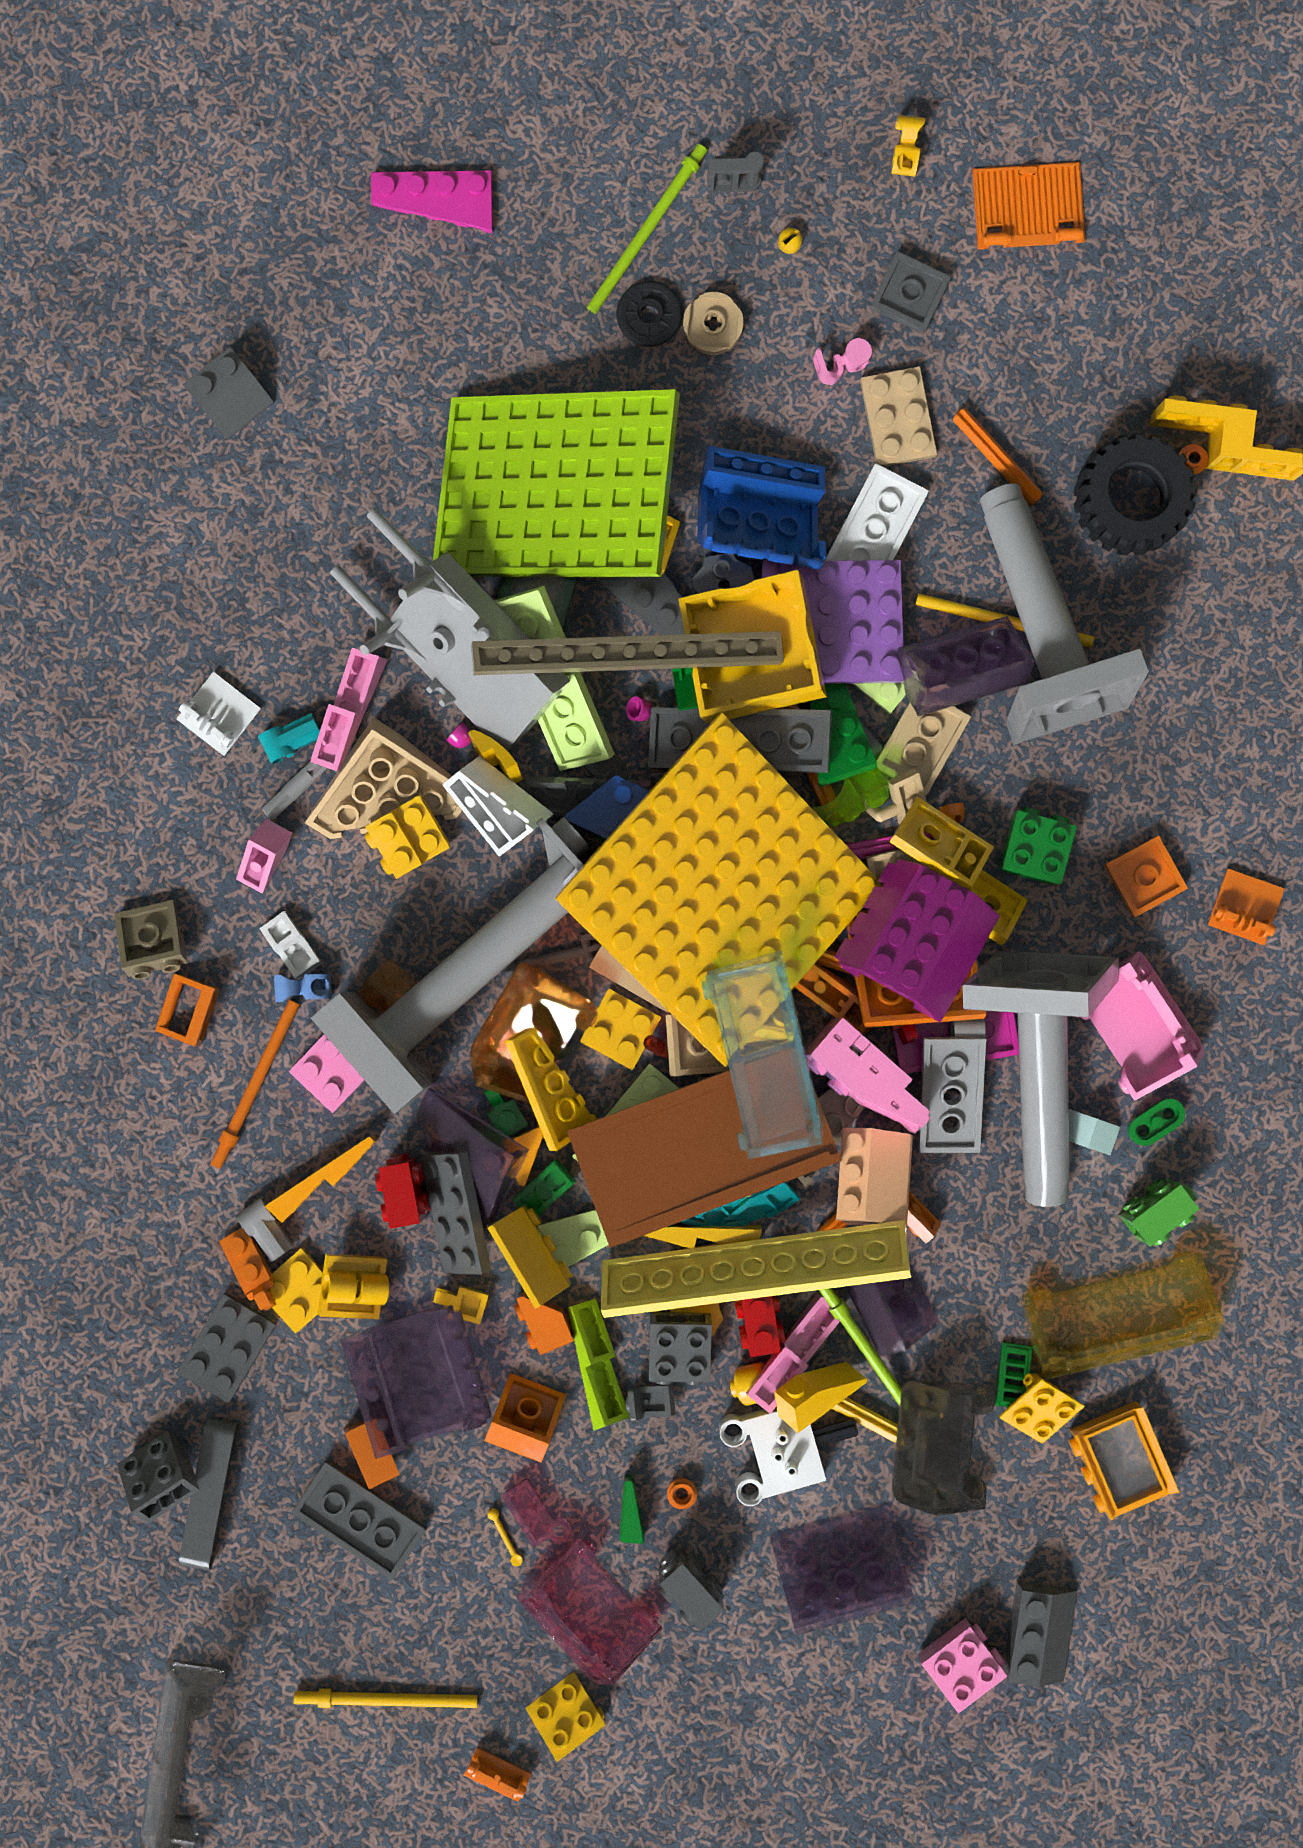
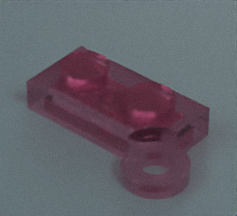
(533, 1514)

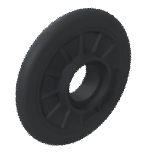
(649, 332)

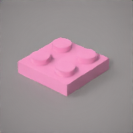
(327, 1074)

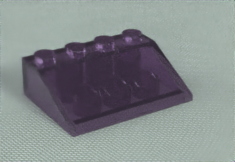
(842, 1570)

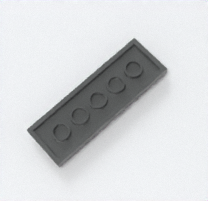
(785, 737)

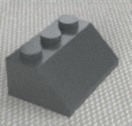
(1039, 1634)

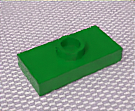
(545, 1188)

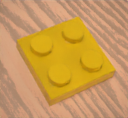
(620, 1029)
(297, 1290)

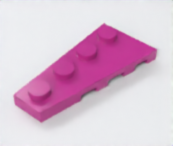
(437, 195)

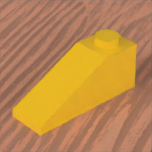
(815, 1393)

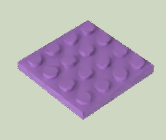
(856, 619)

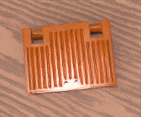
(1028, 204)

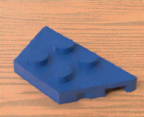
(607, 806)

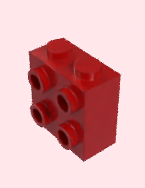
(402, 1191)
(761, 1330)

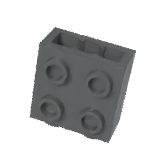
(679, 1347)
(157, 1477)
(690, 1588)

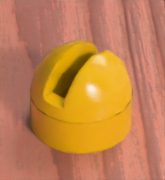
(794, 244)

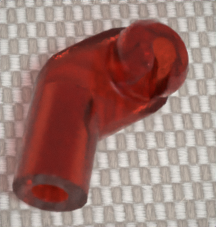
(656, 1046)

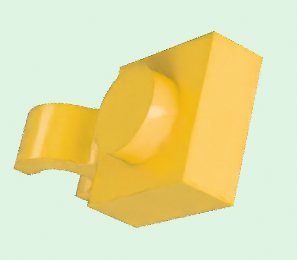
(468, 1300)

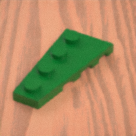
(849, 744)

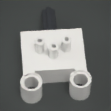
(783, 1456)

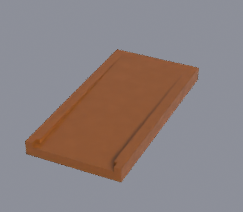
(680, 1159)

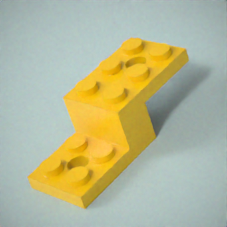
(1229, 437)
(960, 858)

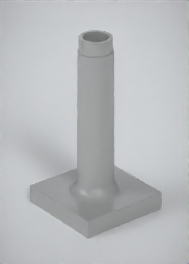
(1069, 686)
(1043, 993)

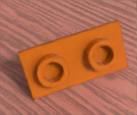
(498, 1774)

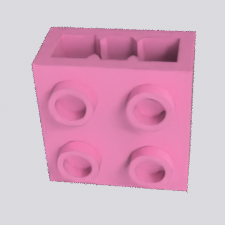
(963, 1664)

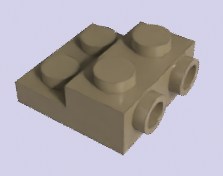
(150, 940)

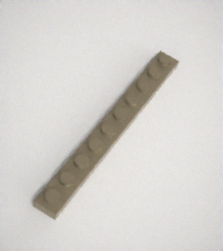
(626, 653)

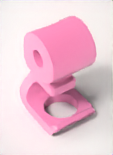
(853, 359)

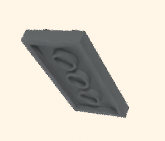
(455, 1212)
(359, 1520)

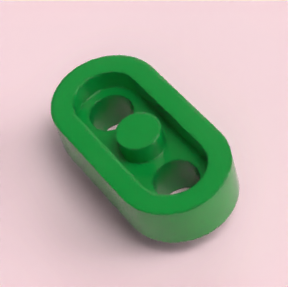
(1156, 1124)

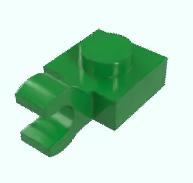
(506, 1115)

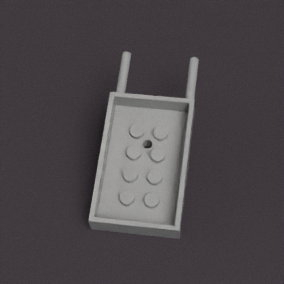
(436, 627)

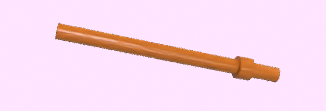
(229, 1137)

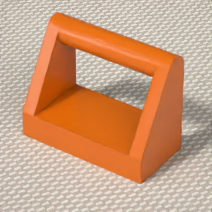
(200, 1016)

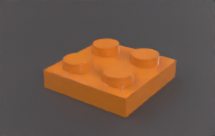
(1145, 876)

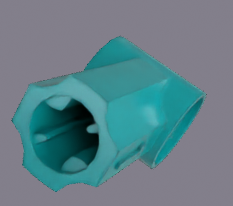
(287, 739)

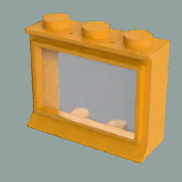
(1122, 1460)

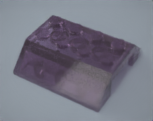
(415, 1379)

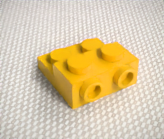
(406, 837)

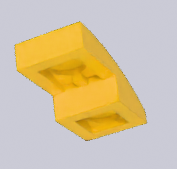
(495, 754)

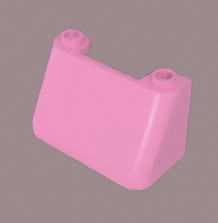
(1145, 1029)

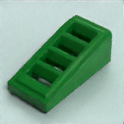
(1006, 1347)
(631, 1523)

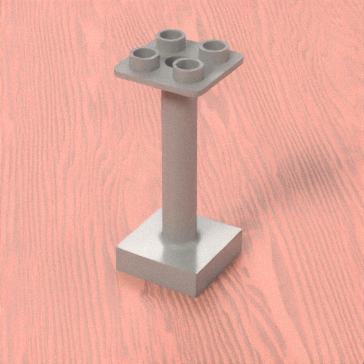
(382, 1044)

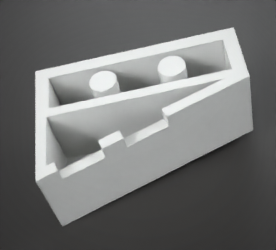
(495, 804)

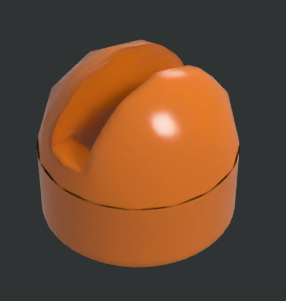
(954, 811)

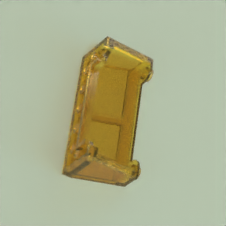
(1122, 1317)

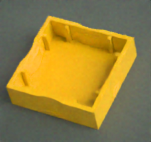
(760, 606)

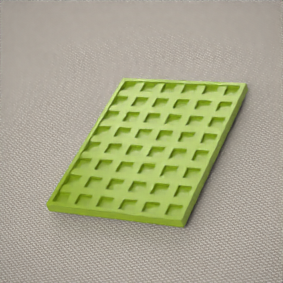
(558, 484)

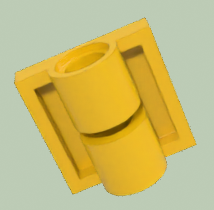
(353, 1286)

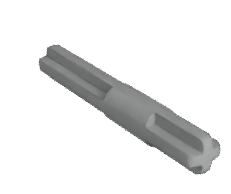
(294, 789)

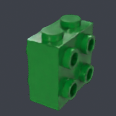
(1037, 846)

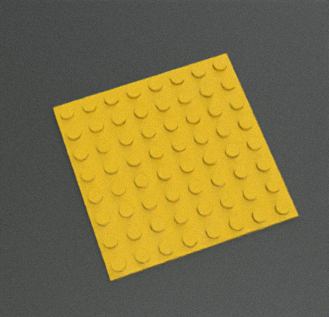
(714, 875)

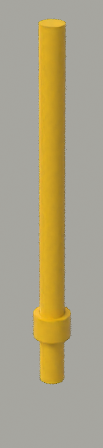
(980, 614)
(326, 1698)

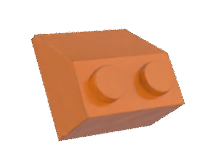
(525, 1417)

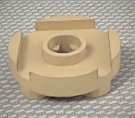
(700, 311)

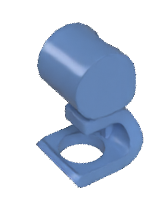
(311, 987)

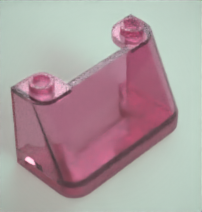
(589, 1614)

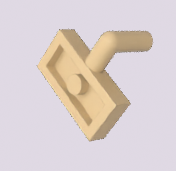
(903, 792)

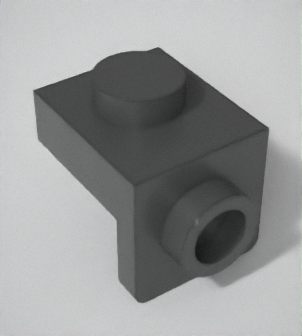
(650, 1401)

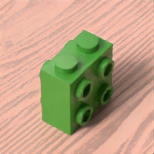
(1159, 1211)

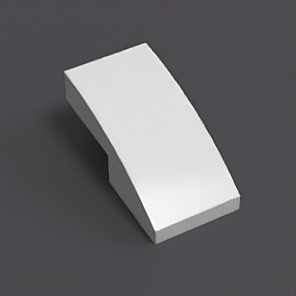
(290, 945)

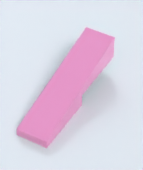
(350, 705)
(799, 1346)

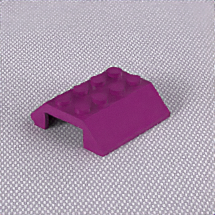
(918, 936)

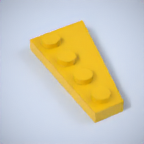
(547, 1088)

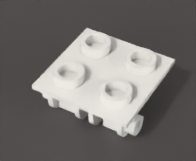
(218, 713)

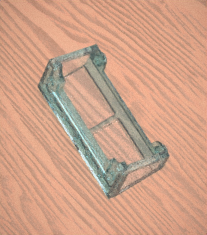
(765, 1055)

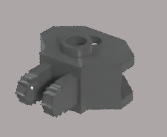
(719, 570)

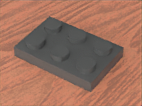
(226, 1347)

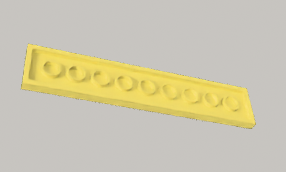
(755, 1269)

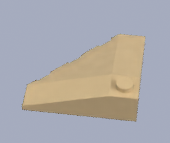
(376, 778)

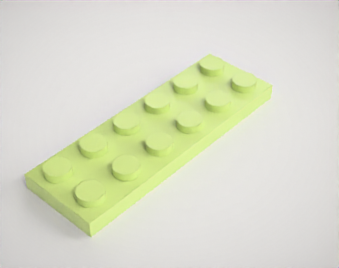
(571, 720)

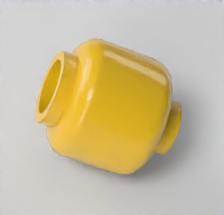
(743, 1379)

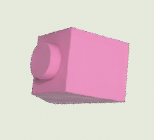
(263, 855)

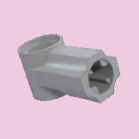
(263, 1226)

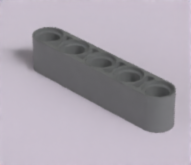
(208, 1503)

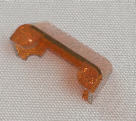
(527, 1001)

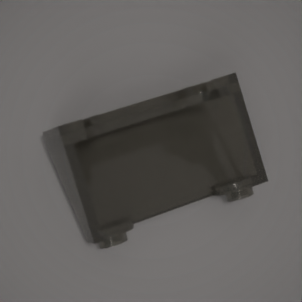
(937, 1446)

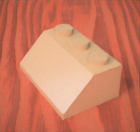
(874, 1176)

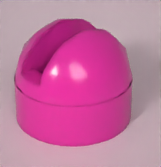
(638, 709)
(460, 736)

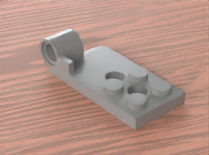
(956, 1064)

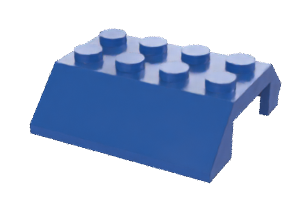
(761, 507)

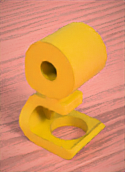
(906, 153)

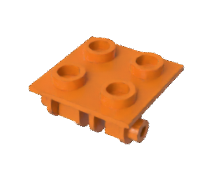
(1246, 907)

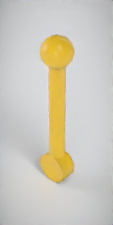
(516, 1558)

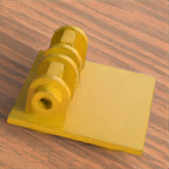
(1041, 1409)
(566, 1716)

